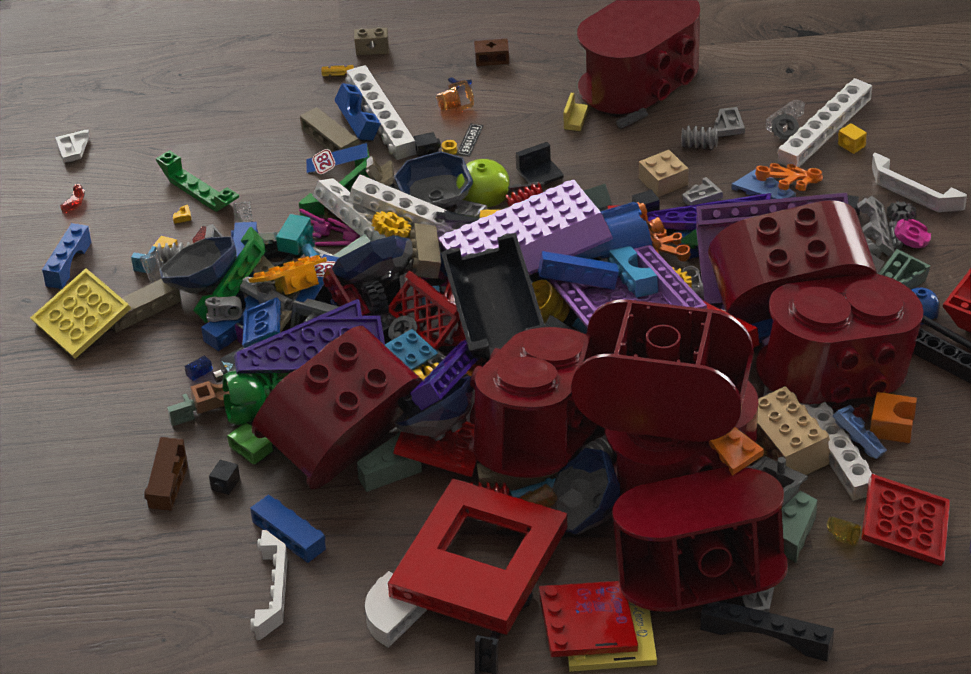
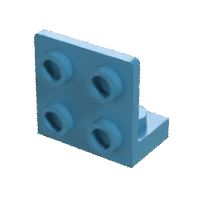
(412, 349)

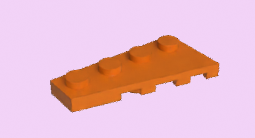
(736, 450)

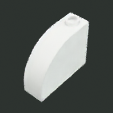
(387, 616)

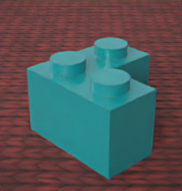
(295, 234)

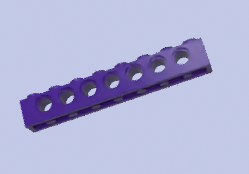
(444, 376)

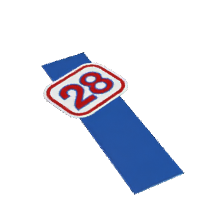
(327, 160)
(311, 292)

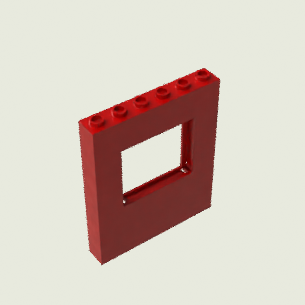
(467, 587)

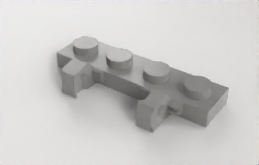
(878, 224)

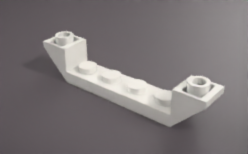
(951, 201)
(269, 619)

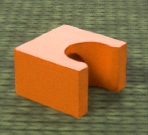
(893, 417)

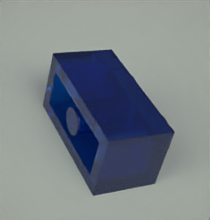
(198, 368)

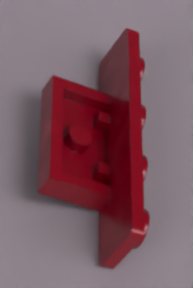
(343, 294)

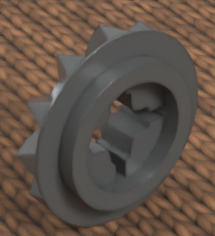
(780, 121)
(895, 215)
(398, 324)

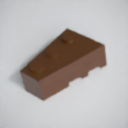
(166, 474)

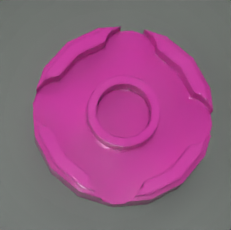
(912, 233)

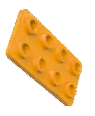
(293, 275)

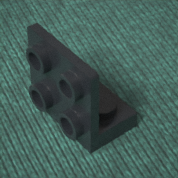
(536, 164)

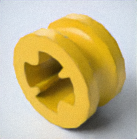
(449, 146)

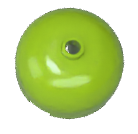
(489, 182)

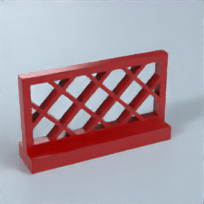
(436, 298)

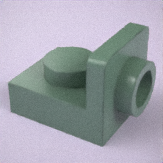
(181, 412)

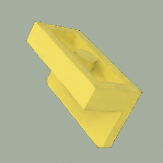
(574, 114)

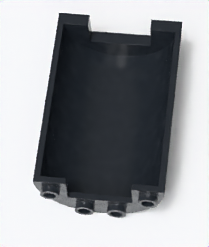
(492, 295)

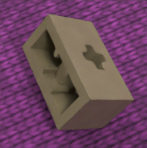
(371, 41)

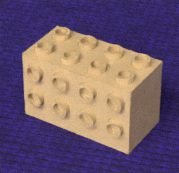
(791, 433)

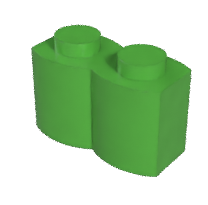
(248, 445)

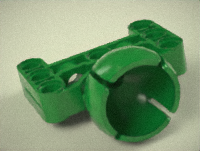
(247, 394)

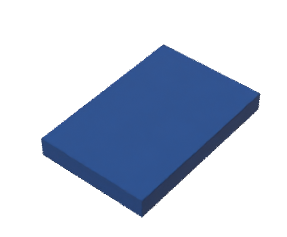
(261, 322)

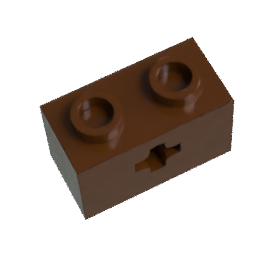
(491, 52)

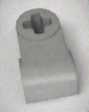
(697, 285)
(222, 308)

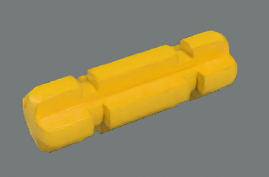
(335, 70)

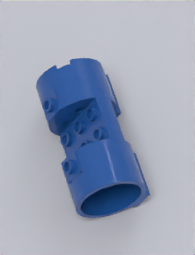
(625, 228)

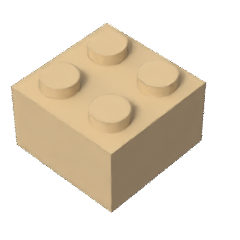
(663, 173)

